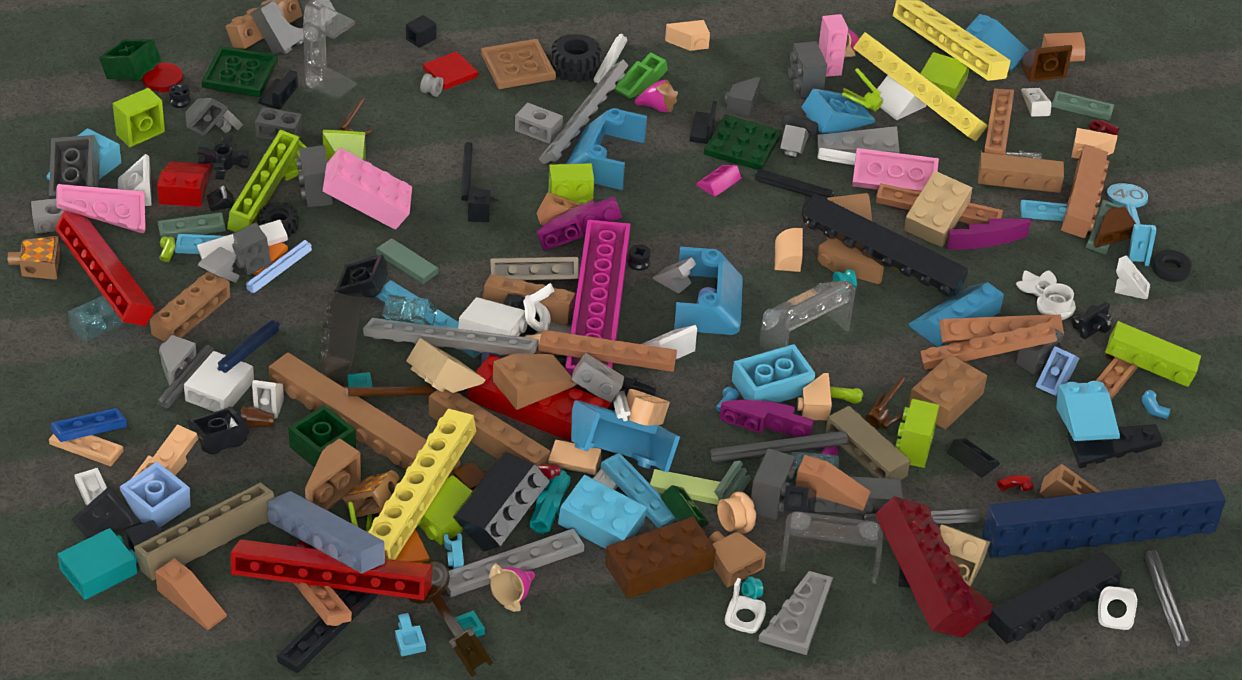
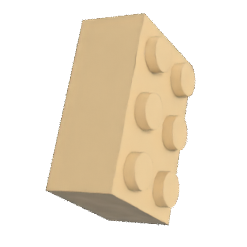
(938, 208)

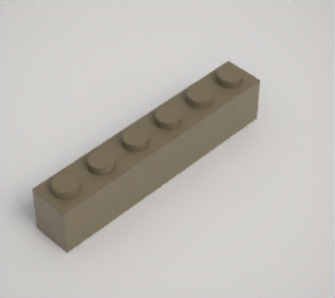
(206, 530)

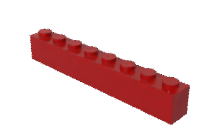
(104, 269)
(319, 569)

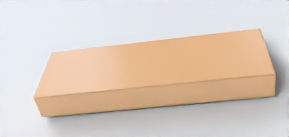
(91, 447)

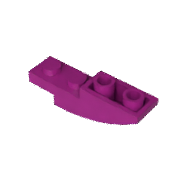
(573, 223)
(758, 415)

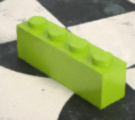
(1153, 354)

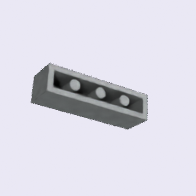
(881, 492)

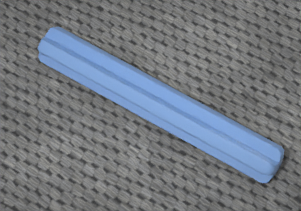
(278, 266)

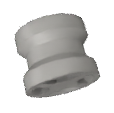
(431, 85)

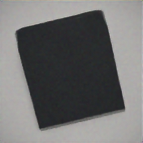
(220, 199)

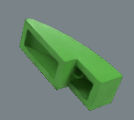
(642, 76)

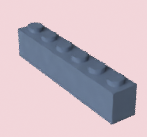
(326, 532)

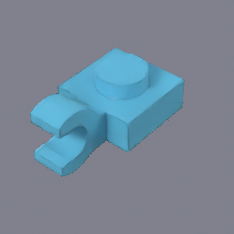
(455, 557)
(409, 638)

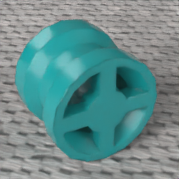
(849, 275)

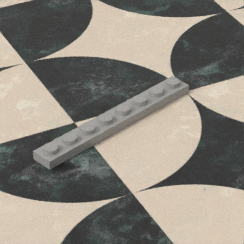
(581, 116)
(450, 337)

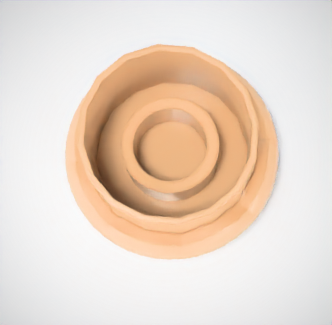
(737, 513)

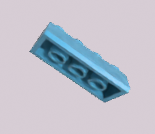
(972, 302)

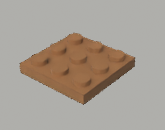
(518, 64)

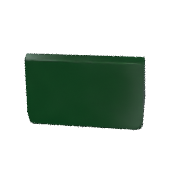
(682, 505)

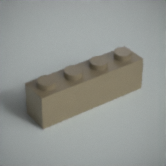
(536, 268)
(868, 445)

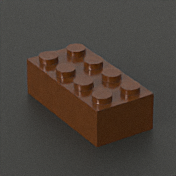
(660, 557)

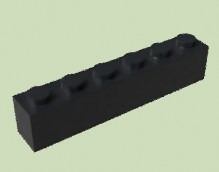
(1054, 598)

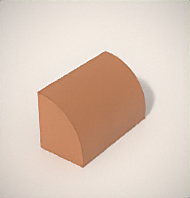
(1062, 39)

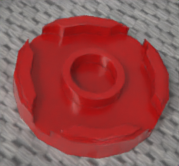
(162, 77)

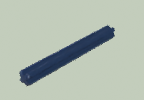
(248, 346)

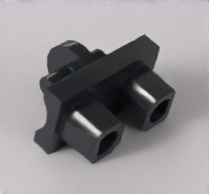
(1094, 320)

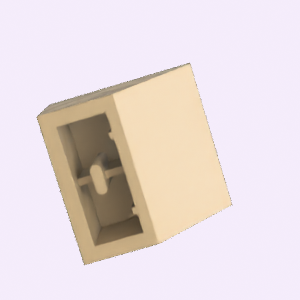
(965, 550)

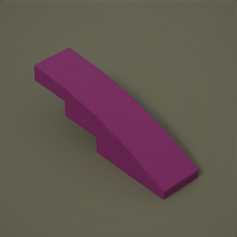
(987, 235)

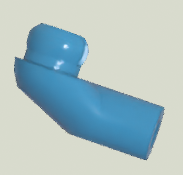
(728, 394)
(1152, 407)

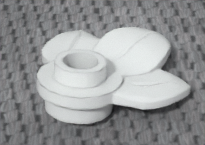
(1035, 284)

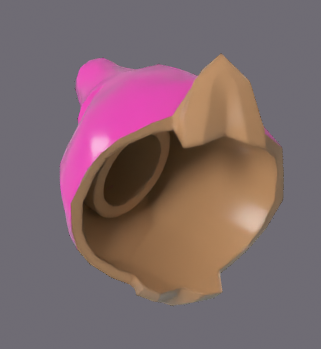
(658, 96)

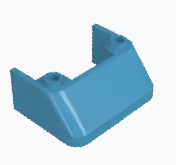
(588, 148)
(716, 311)
(602, 429)

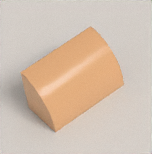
(789, 250)
(575, 459)

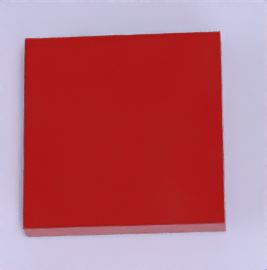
(452, 69)

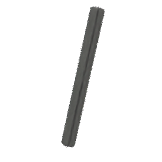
(783, 446)

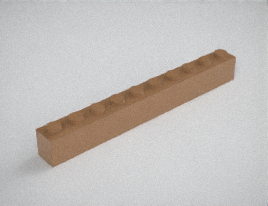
(371, 425)

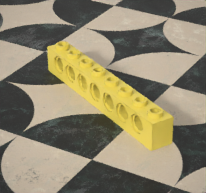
(952, 39)
(920, 87)
(423, 481)

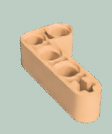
(646, 408)

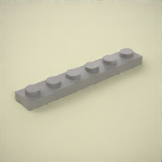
(524, 557)

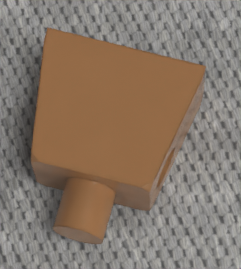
(736, 557)

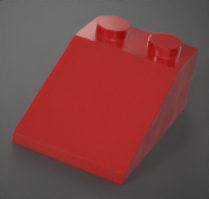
(183, 183)

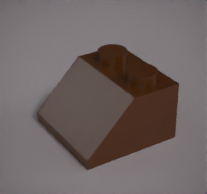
(1047, 62)

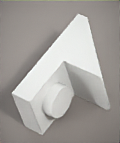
(1130, 280)

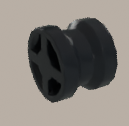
(179, 95)
(639, 257)

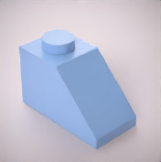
(1057, 370)

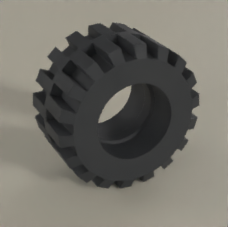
(575, 57)

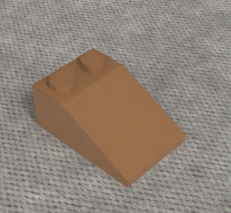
(530, 378)
(334, 474)

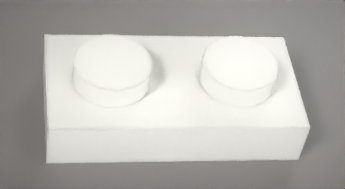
(90, 484)

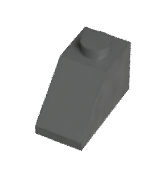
(743, 96)
(204, 115)

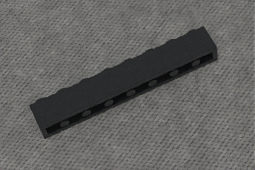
(885, 245)

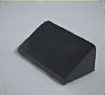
(972, 457)

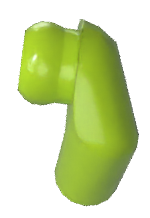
(168, 246)
(850, 395)

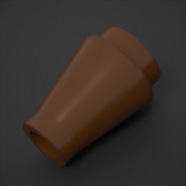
(256, 417)

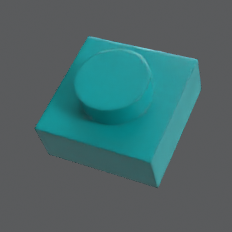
(359, 380)
(471, 620)

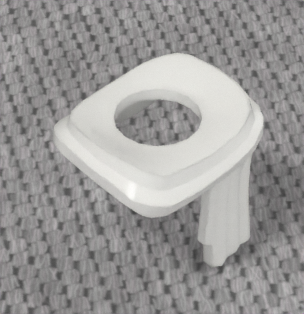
(533, 305)
(1128, 596)
(742, 602)

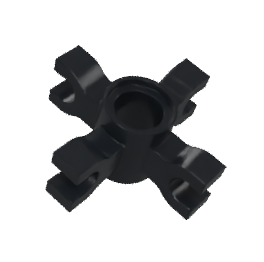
(223, 157)

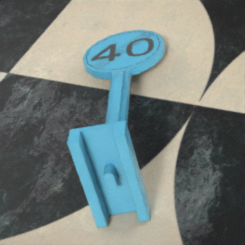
(1142, 235)

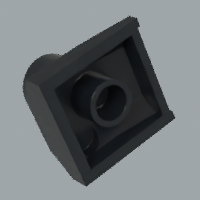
(364, 277)
(219, 430)

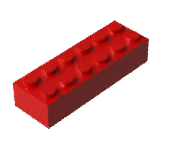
(549, 414)

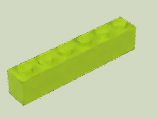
(263, 181)

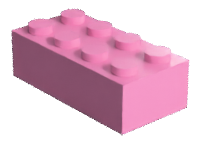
(367, 188)

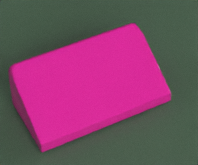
(720, 179)

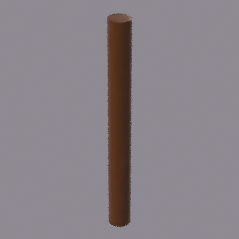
(388, 391)

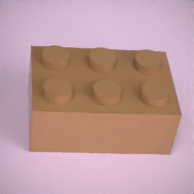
(952, 387)

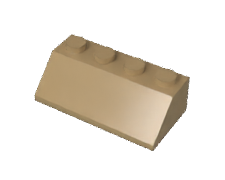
(441, 368)

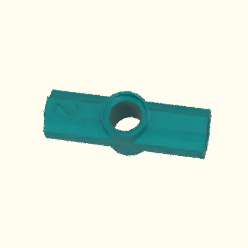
(549, 503)

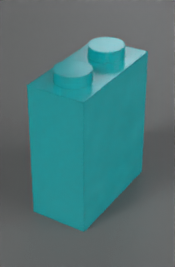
(97, 563)

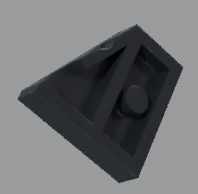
(104, 513)

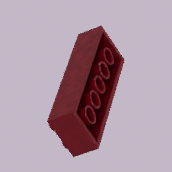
(929, 567)

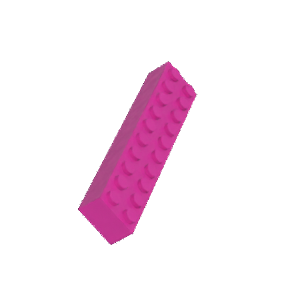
(600, 284)

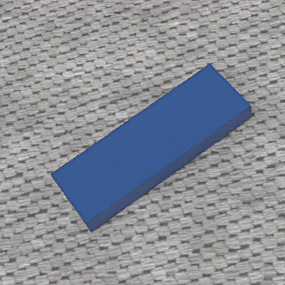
(88, 424)

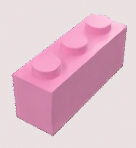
(833, 43)

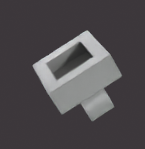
(228, 120)

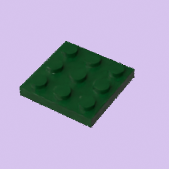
(239, 71)
(742, 142)

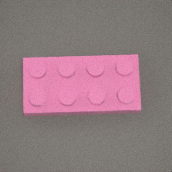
(892, 169)

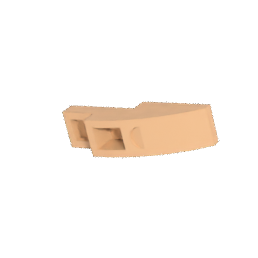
(173, 451)

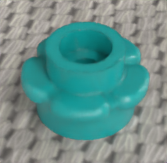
(752, 588)

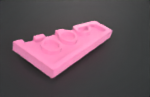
(108, 205)

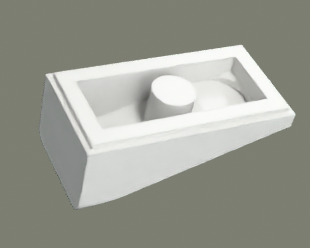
(1037, 103)

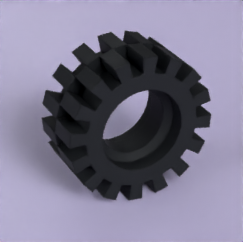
(280, 212)

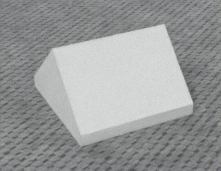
(898, 100)
(138, 179)
(680, 339)

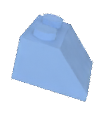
(156, 495)

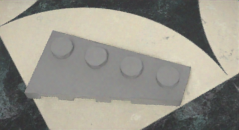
(872, 139)
(799, 615)

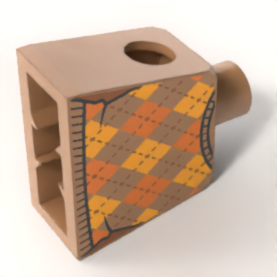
(38, 257)
(378, 489)

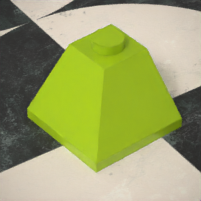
(347, 140)

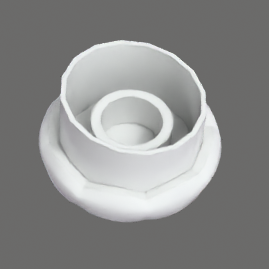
(1057, 300)

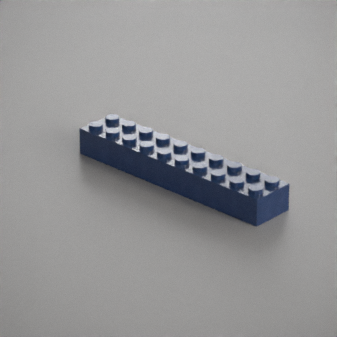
(1103, 518)

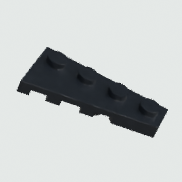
(1131, 439)

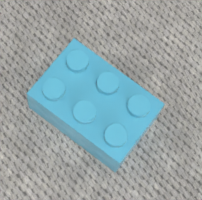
(773, 375)
(601, 513)

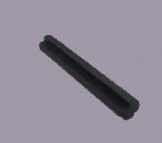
(792, 184)

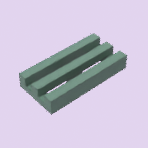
(738, 483)

